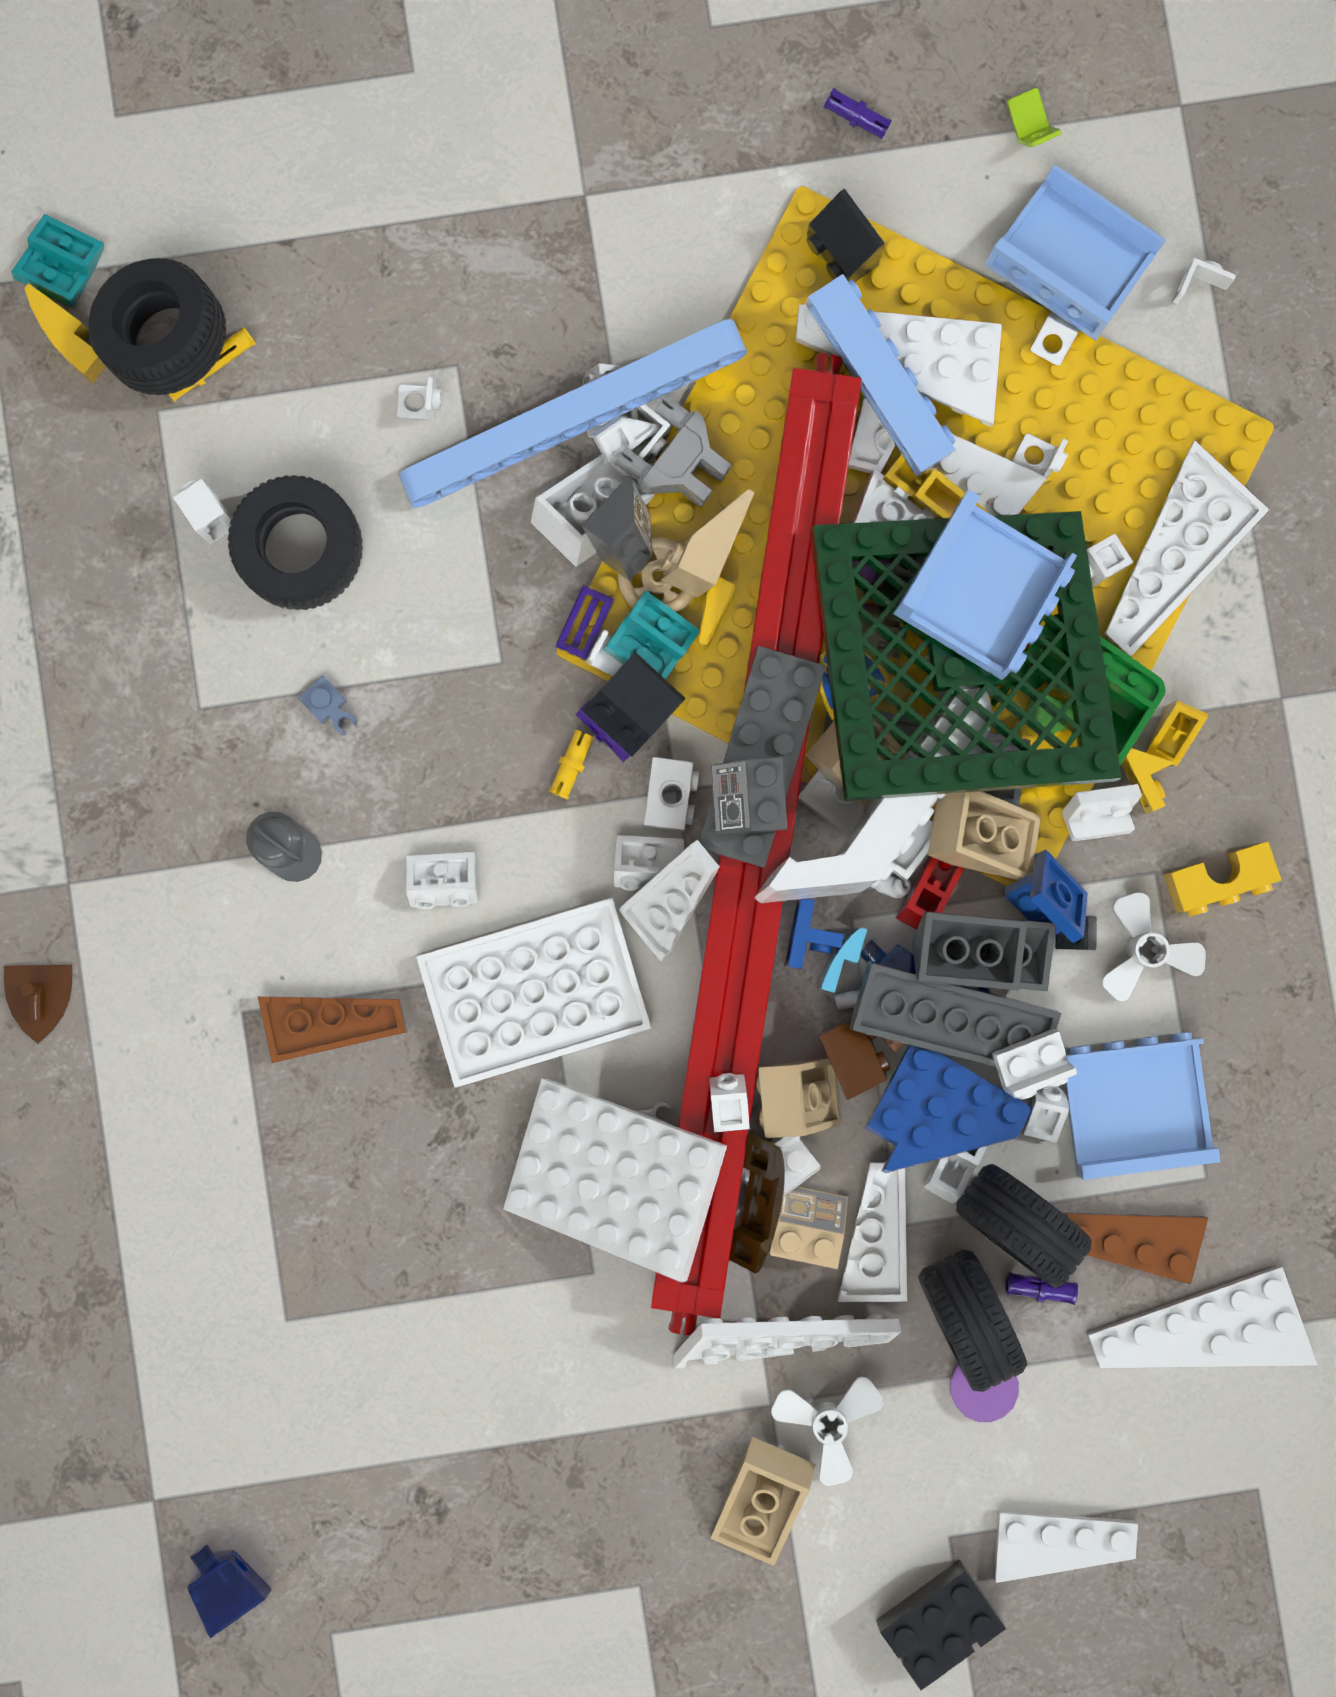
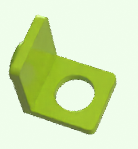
(1030, 119)

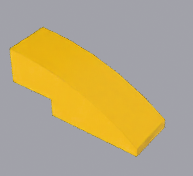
(65, 334)
(927, 490)

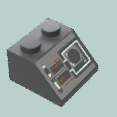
(622, 530)
(749, 796)

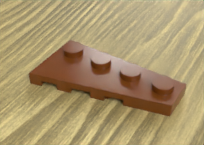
(320, 1024)
(1146, 1242)

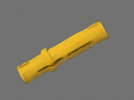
(242, 342)

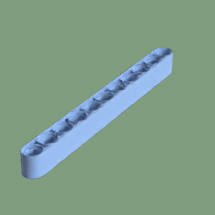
(573, 413)

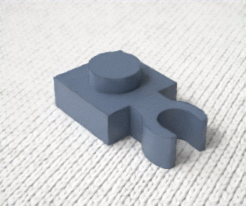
(325, 703)

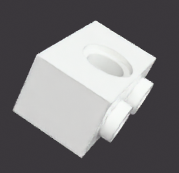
(663, 775)

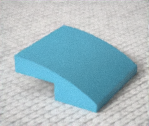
(849, 952)

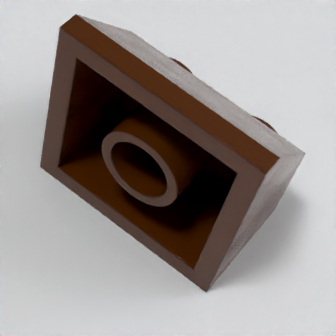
(854, 1058)

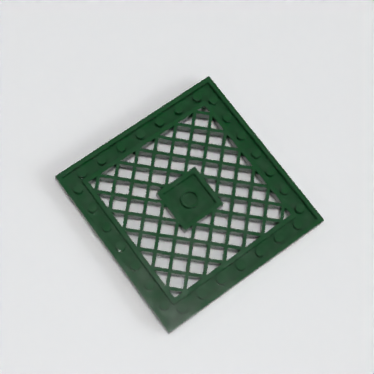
(861, 772)

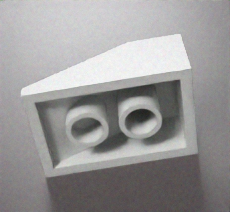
(572, 501)

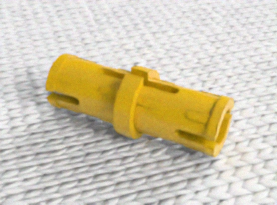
(571, 764)

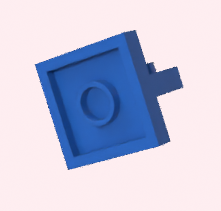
(1051, 896)
(801, 934)

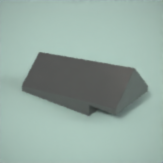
(983, 951)

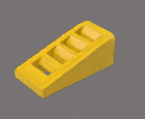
(715, 607)

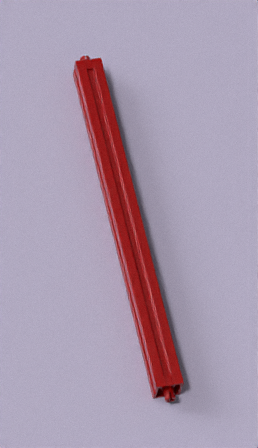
(740, 928)

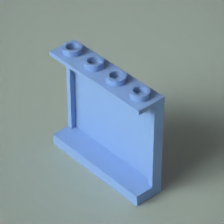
(1075, 252)
(984, 589)
(1139, 1107)

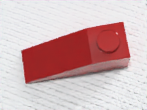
(929, 891)

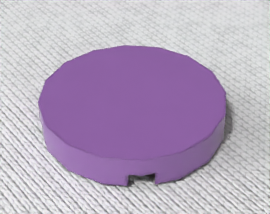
(985, 1405)

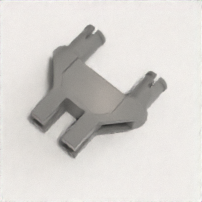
(680, 460)

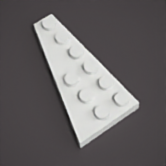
(949, 357)
(1192, 534)
(1228, 1325)
(779, 1336)

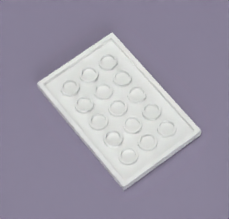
(533, 992)
(615, 1179)

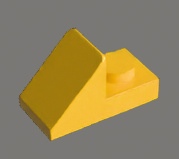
(1138, 769)

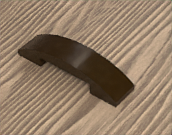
(762, 1204)

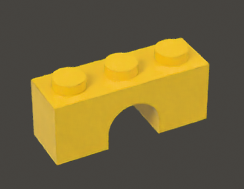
(1251, 870)

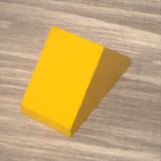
(1176, 731)

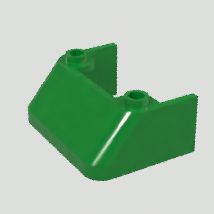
(1131, 688)

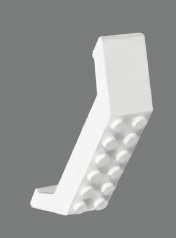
(879, 834)

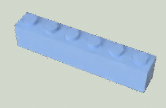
(884, 381)

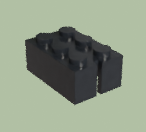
(940, 1625)

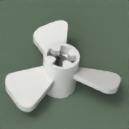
(1136, 918)
(858, 1401)

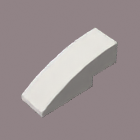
(951, 1174)

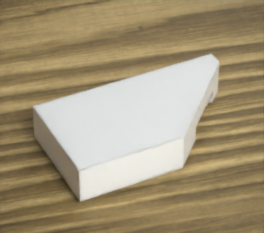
(621, 433)

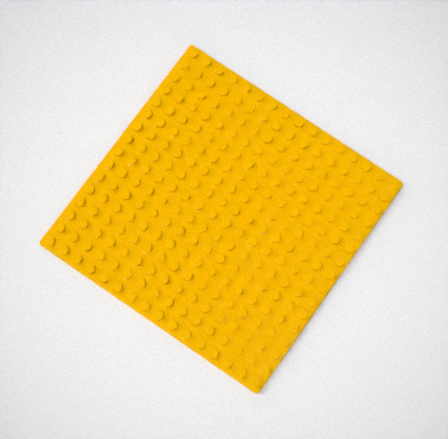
(1117, 410)

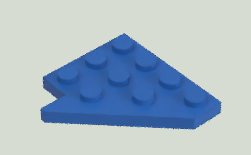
(941, 1111)

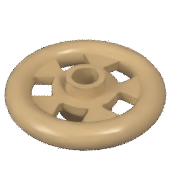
(675, 601)

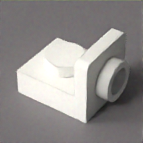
(1107, 559)
(729, 1102)
(1047, 1115)

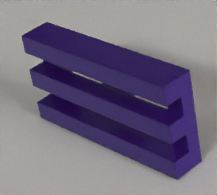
(573, 649)

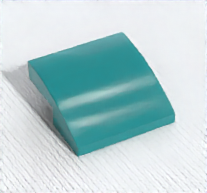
(58, 260)
(652, 633)

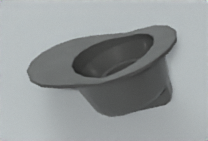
(283, 846)

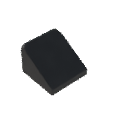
(1088, 942)

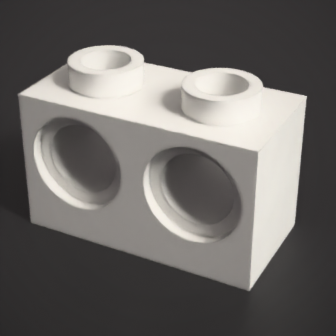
(204, 510)

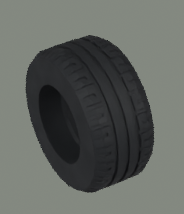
(135, 296)
(267, 507)
(1024, 1225)
(973, 1320)

